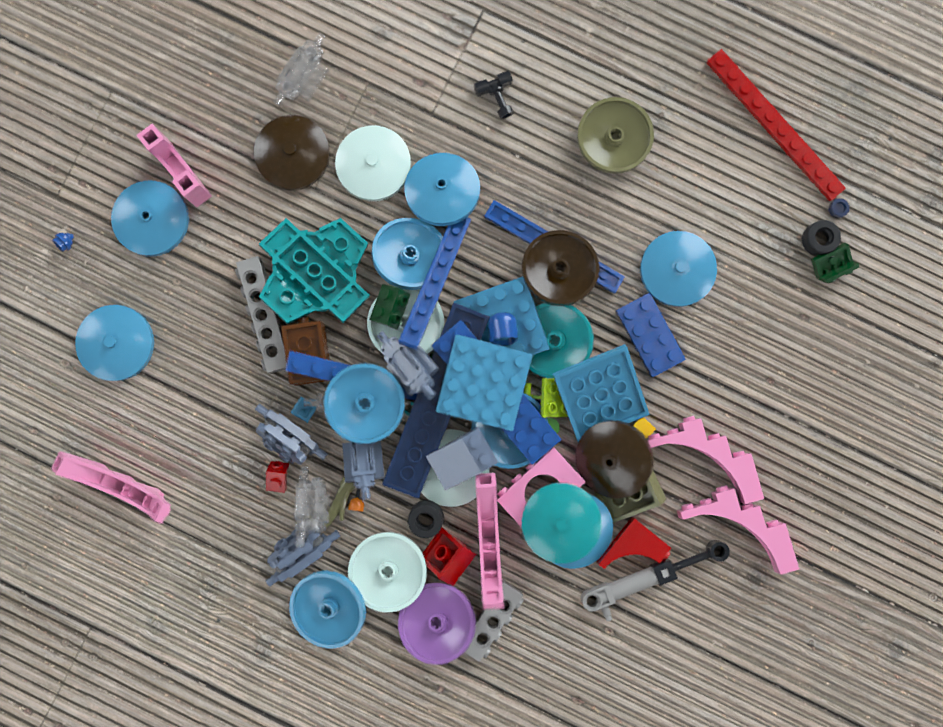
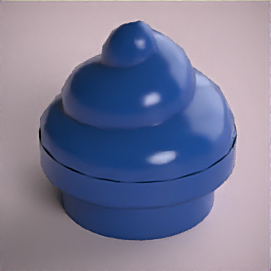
(63, 241)

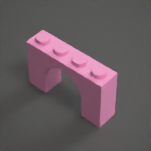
(184, 177)
(551, 464)

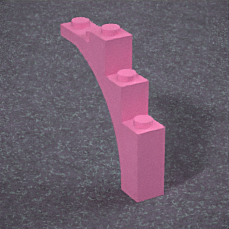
(738, 468)
(122, 486)
(773, 536)
(489, 541)

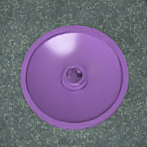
(437, 624)

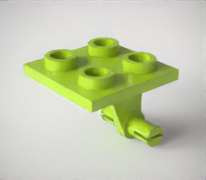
(550, 398)

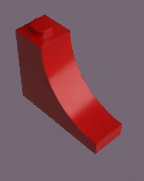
(635, 540)

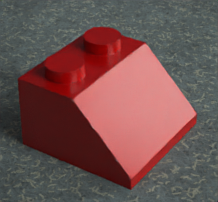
(447, 556)

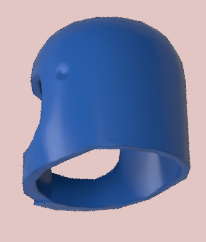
(502, 326)

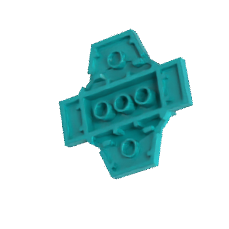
(313, 271)

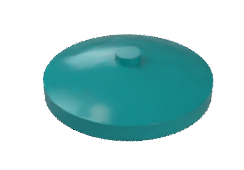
(568, 338)
(561, 523)

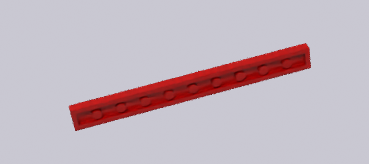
(775, 125)

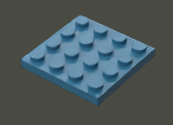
(517, 300)
(484, 382)
(601, 390)

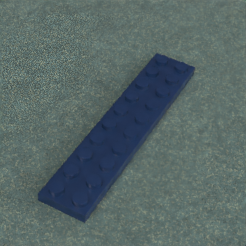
(425, 425)

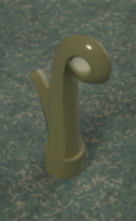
(340, 501)

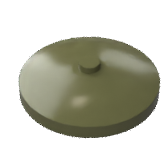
(615, 135)

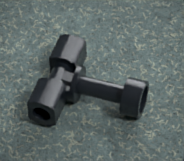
(495, 88)

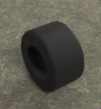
(829, 229)
(420, 529)

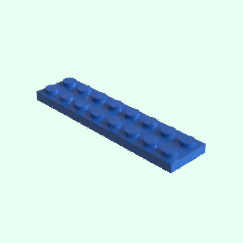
(531, 431)

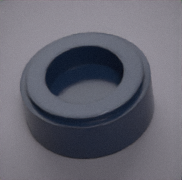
(839, 208)

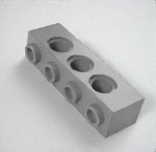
(482, 649)

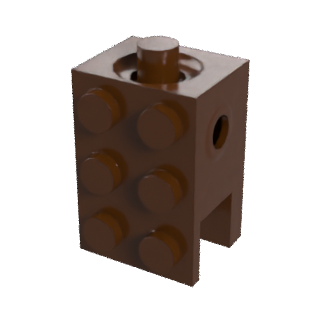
(306, 339)

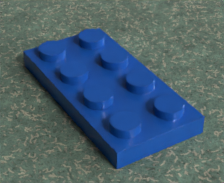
(650, 335)

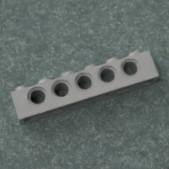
(244, 271)

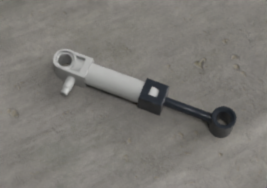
(657, 573)

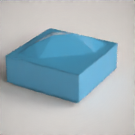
(302, 412)

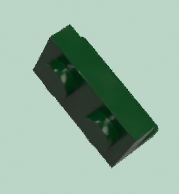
(834, 264)
(390, 306)

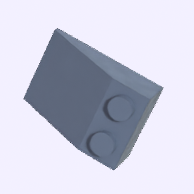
(462, 458)

